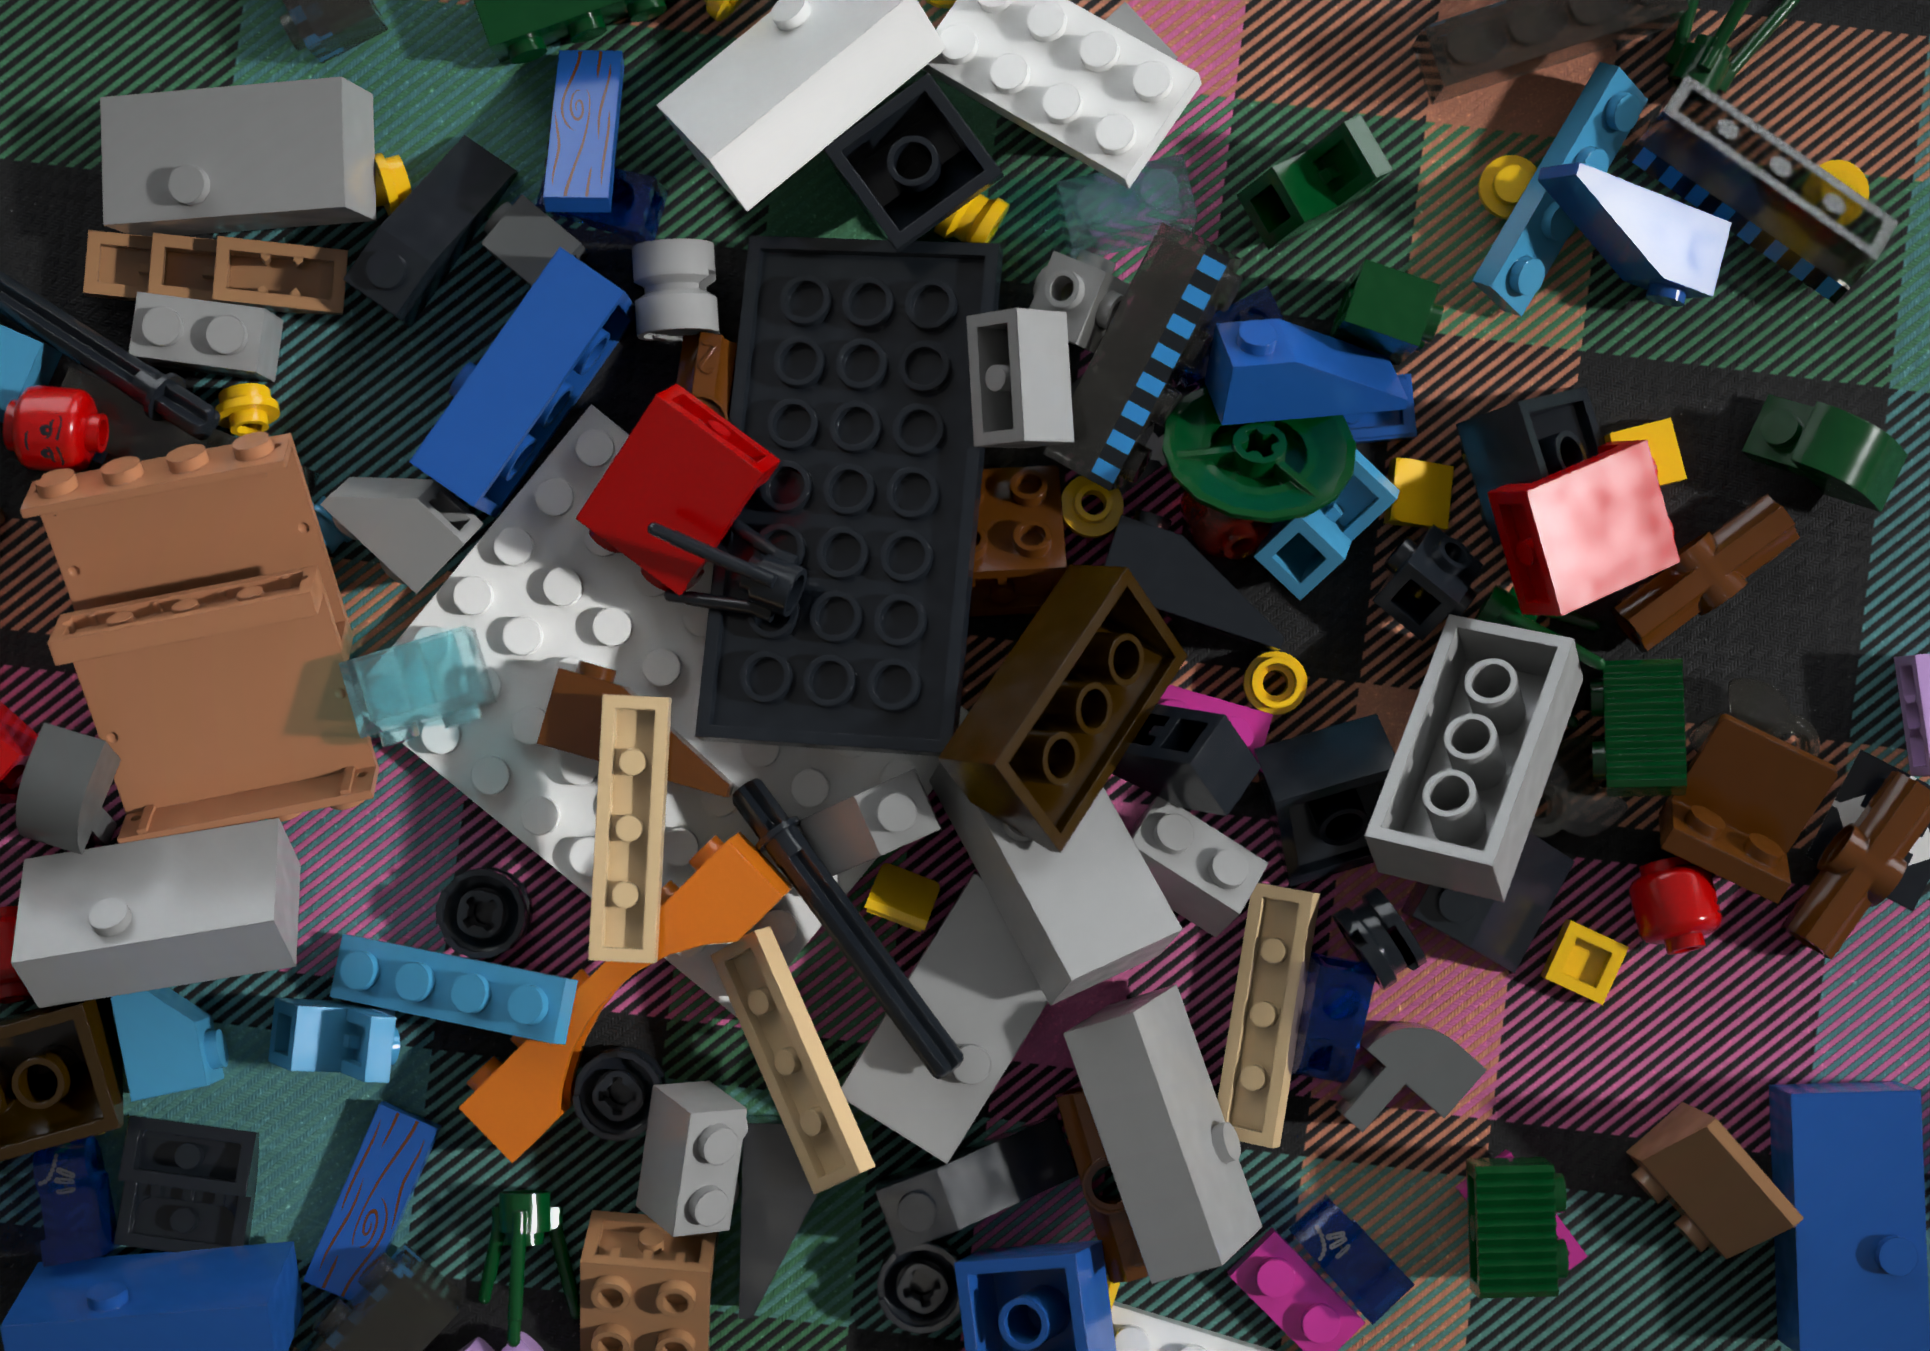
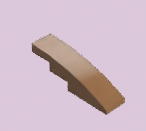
(219, 270)

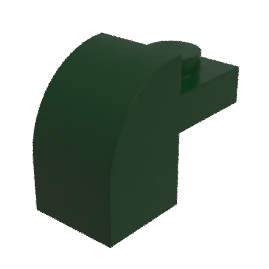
(1315, 183)
(1830, 448)

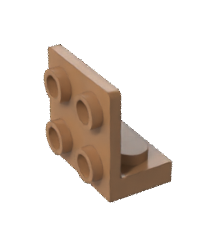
(644, 1286)

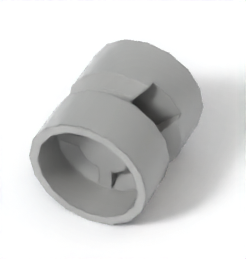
(675, 289)

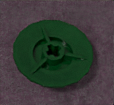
(1259, 467)

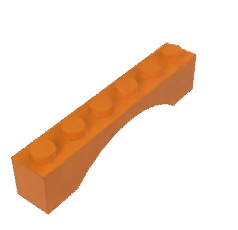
(536, 1084)

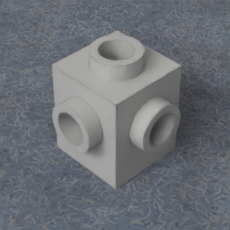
(1084, 291)

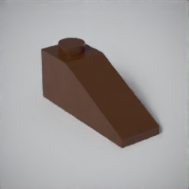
(574, 726)

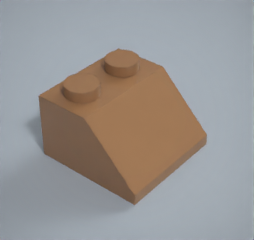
(1711, 1183)

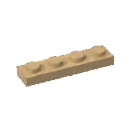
(630, 829)
(1267, 1012)
(792, 1060)

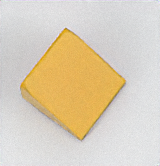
(1423, 493)
(902, 897)

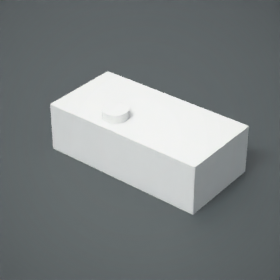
(796, 87)

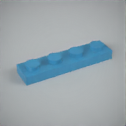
(1537, 223)
(454, 989)

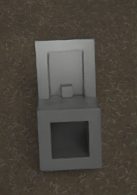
(66, 790)
(1409, 1056)

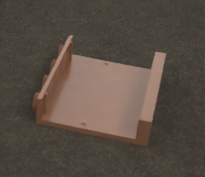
(184, 522)
(221, 703)

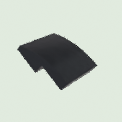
(186, 1186)

